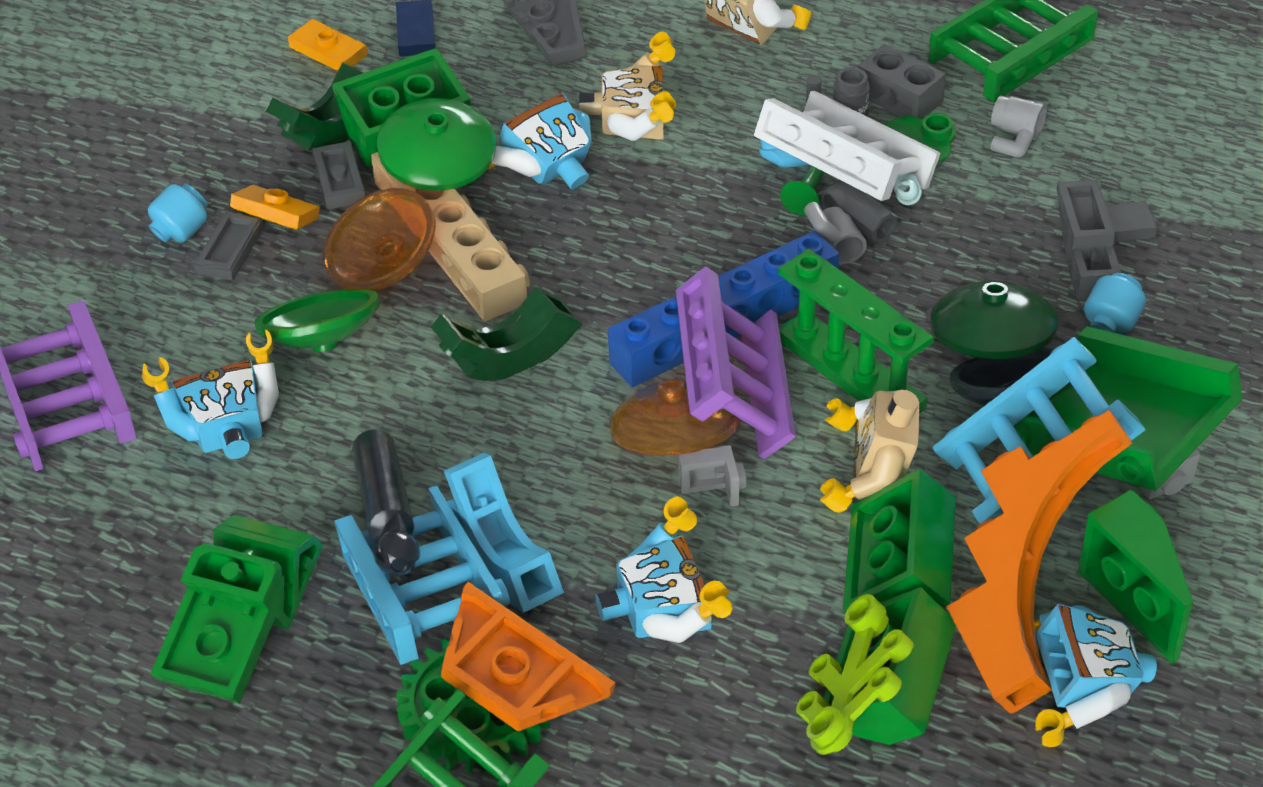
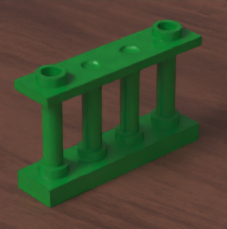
(1021, 61)
(851, 304)
(440, 718)

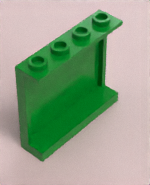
(1168, 389)

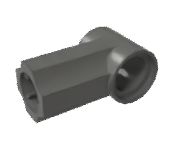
(868, 215)

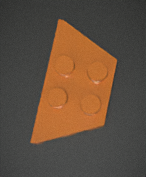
(516, 666)

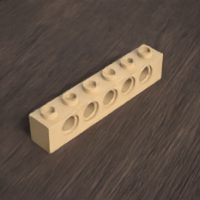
(468, 250)

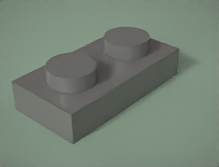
(338, 175)

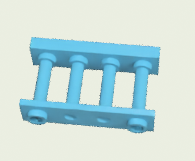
(1029, 393)
(389, 600)

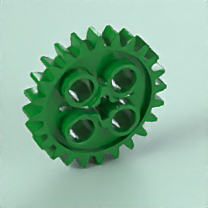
(425, 686)

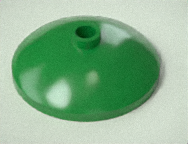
(436, 144)
(318, 318)

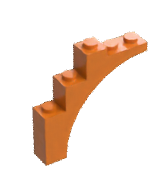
(1009, 549)

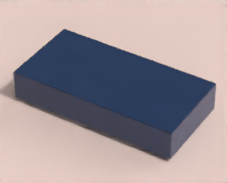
(415, 27)

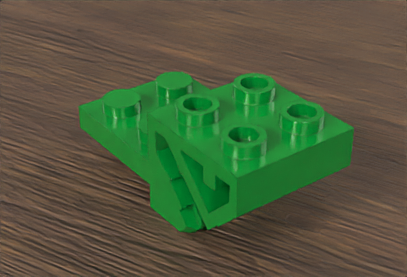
(232, 599)

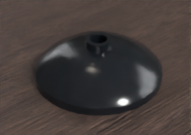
(985, 378)

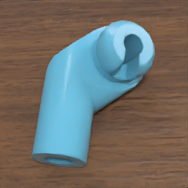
(779, 156)

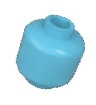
(177, 213)
(1115, 303)

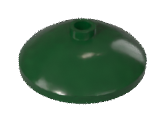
(994, 320)

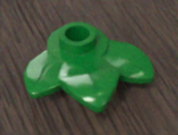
(934, 131)

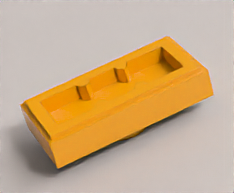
(327, 45)
(274, 206)

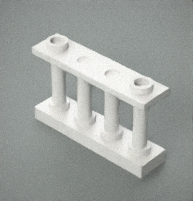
(846, 144)

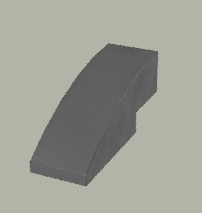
(1086, 234)

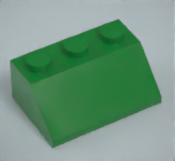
(376, 94)
(902, 541)
(920, 672)

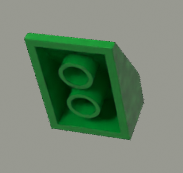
(1137, 570)

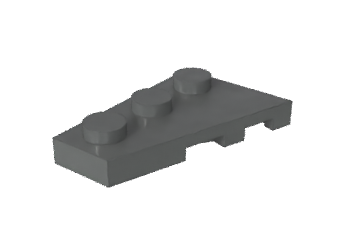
(552, 27)

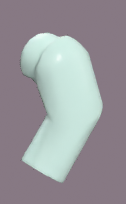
(907, 189)

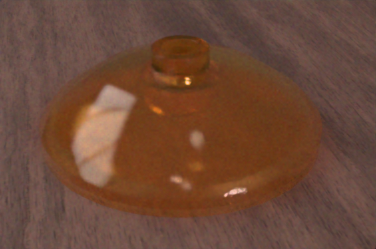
(379, 240)
(661, 422)

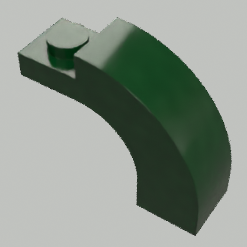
(317, 124)
(513, 345)

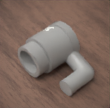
(1020, 118)
(838, 231)

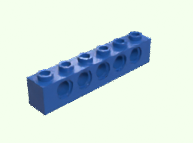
(652, 339)

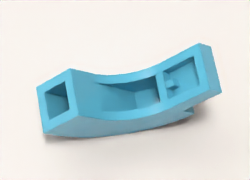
(498, 536)

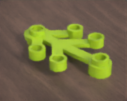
(832, 725)

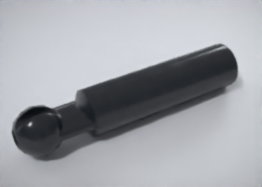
(385, 502)

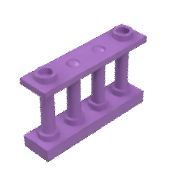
(712, 376)
(100, 387)

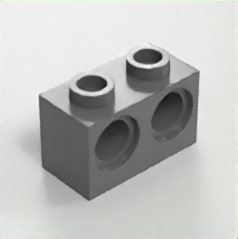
(903, 82)

